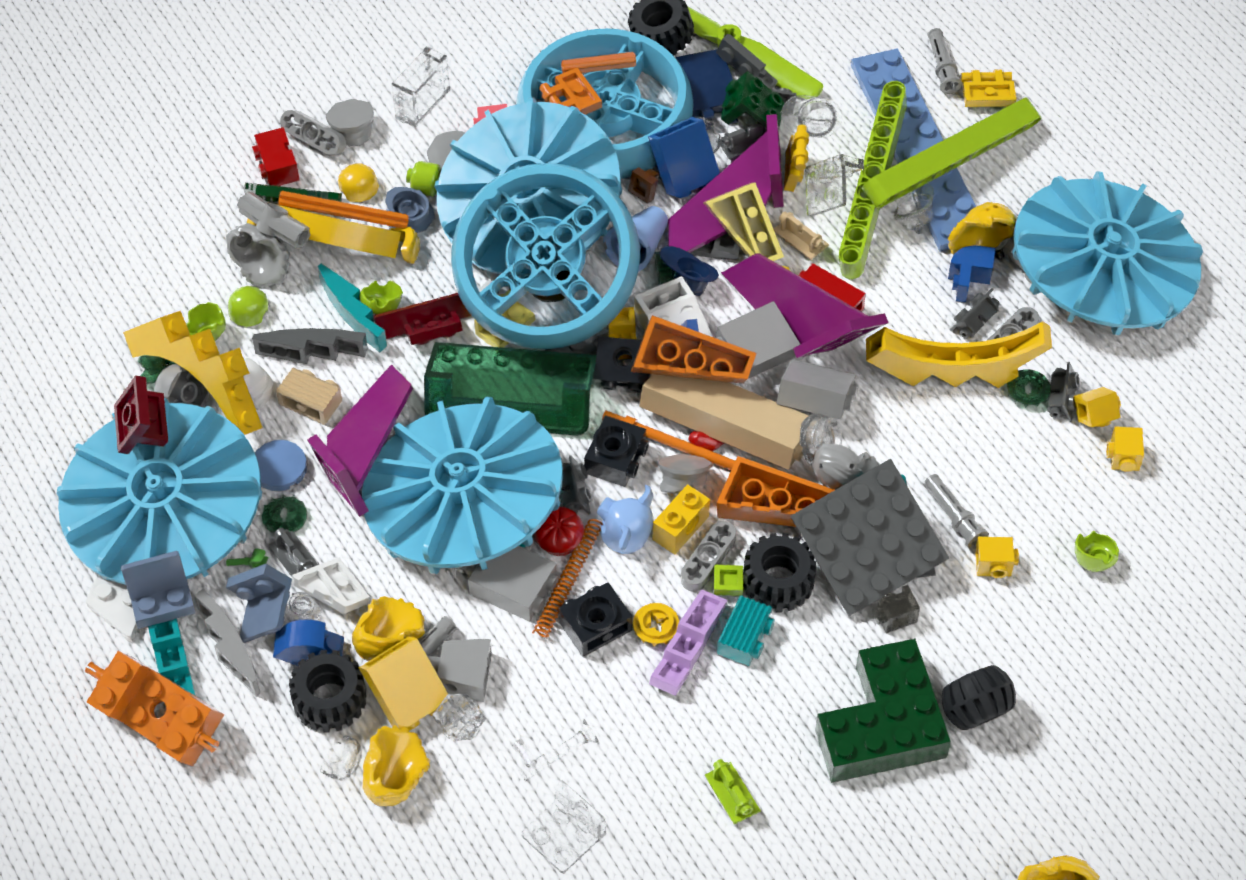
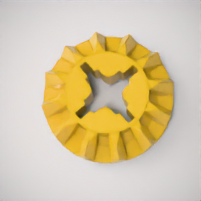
(661, 614)

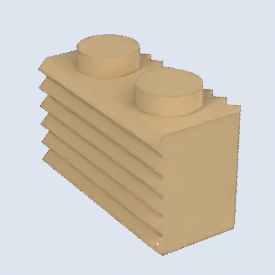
(309, 395)

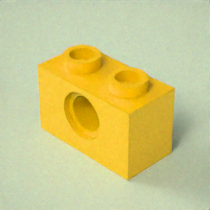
(681, 519)

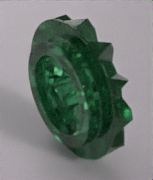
(1039, 385)
(295, 517)

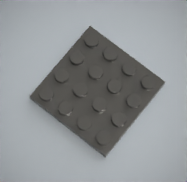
(869, 537)

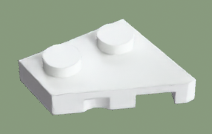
(332, 585)
(113, 605)

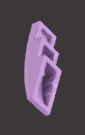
(688, 642)

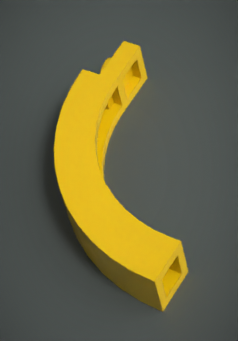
(347, 233)

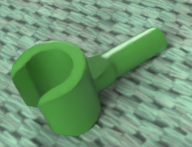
(257, 559)

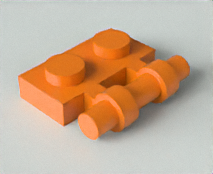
(575, 89)

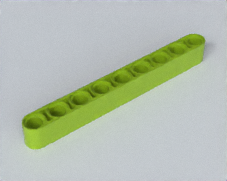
(951, 153)
(878, 158)

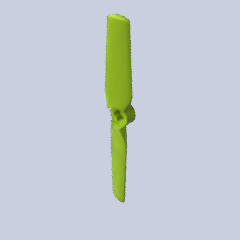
(782, 70)

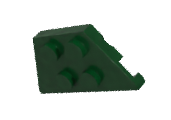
(271, 193)

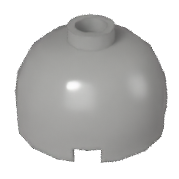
(181, 386)

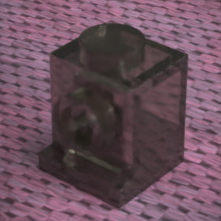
(896, 610)

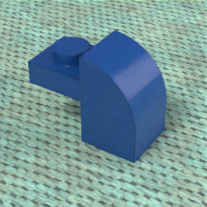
(970, 265)
(305, 637)

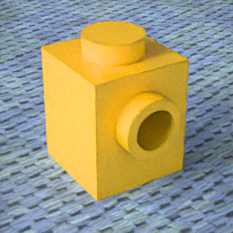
(1097, 407)
(1126, 449)
(995, 556)

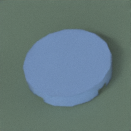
(281, 464)

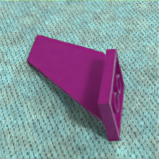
(761, 163)
(813, 314)
(361, 435)

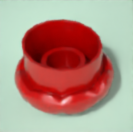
(560, 532)

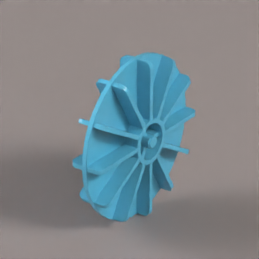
(518, 138)
(1107, 253)
(463, 485)
(158, 499)

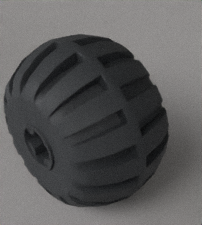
(978, 697)

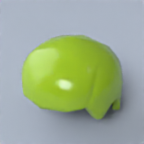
(381, 298)
(247, 306)
(205, 317)
(1096, 551)

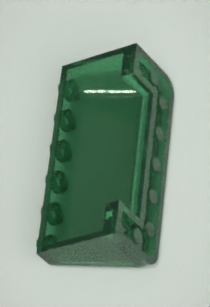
(546, 383)

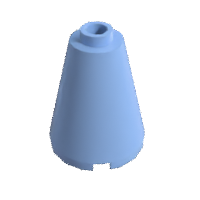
(650, 227)

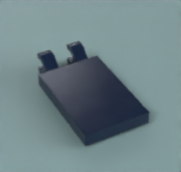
(708, 82)

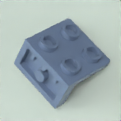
(158, 589)
(266, 598)

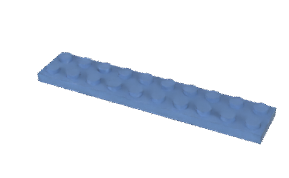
(917, 133)

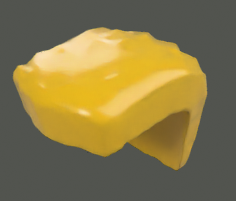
(410, 245)

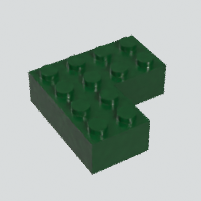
(894, 727)

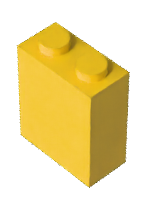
(404, 683)

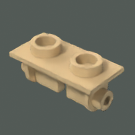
(800, 236)

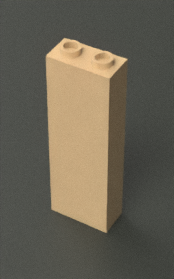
(728, 415)

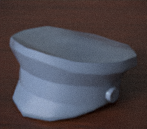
(412, 203)

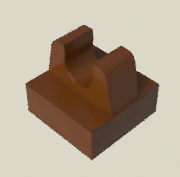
(644, 184)

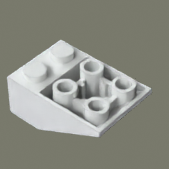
(670, 302)

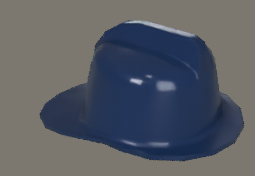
(694, 271)

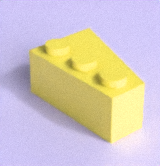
(746, 221)

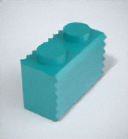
(745, 631)

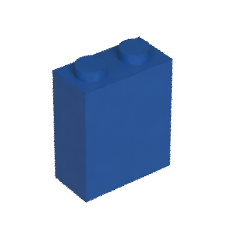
(684, 157)

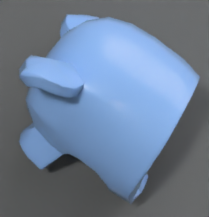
(626, 522)

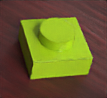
(728, 580)

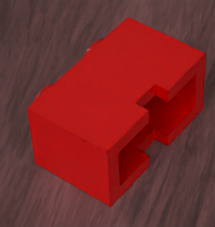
(276, 159)

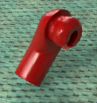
(703, 440)

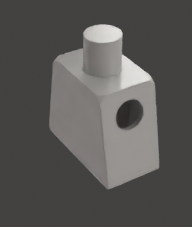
(464, 666)

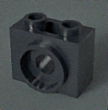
(608, 371)
(620, 464)
(597, 604)

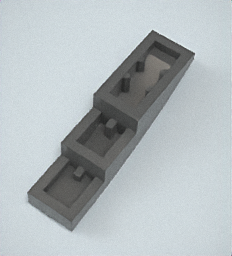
(300, 344)

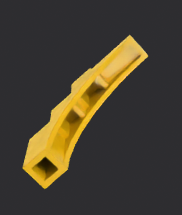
(199, 355)
(955, 363)

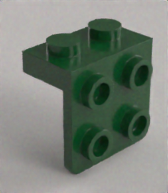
(751, 96)

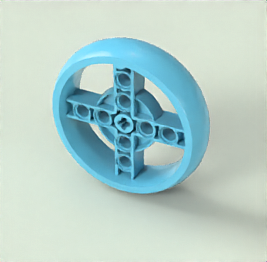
(621, 99)
(496, 201)

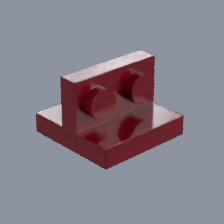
(140, 417)

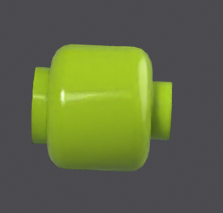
(423, 177)

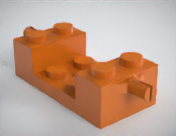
(130, 694)

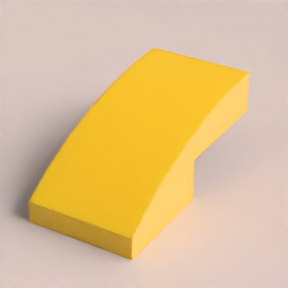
(623, 327)

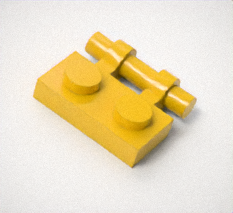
(988, 88)
(796, 158)

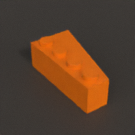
(686, 353)
(765, 494)

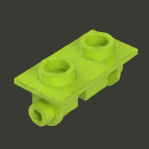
(731, 791)

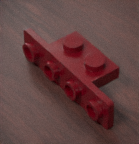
(425, 320)

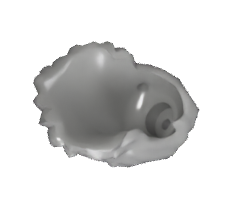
(258, 255)
(833, 462)

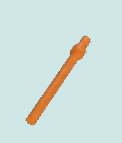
(677, 443)

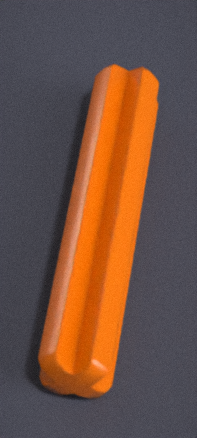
(600, 63)

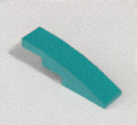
(346, 301)
(171, 654)

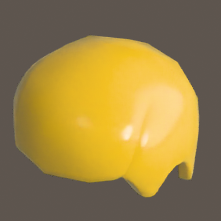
(358, 182)

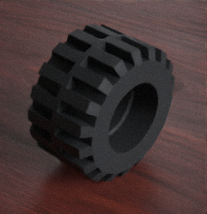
(674, 16)
(785, 553)
(332, 711)

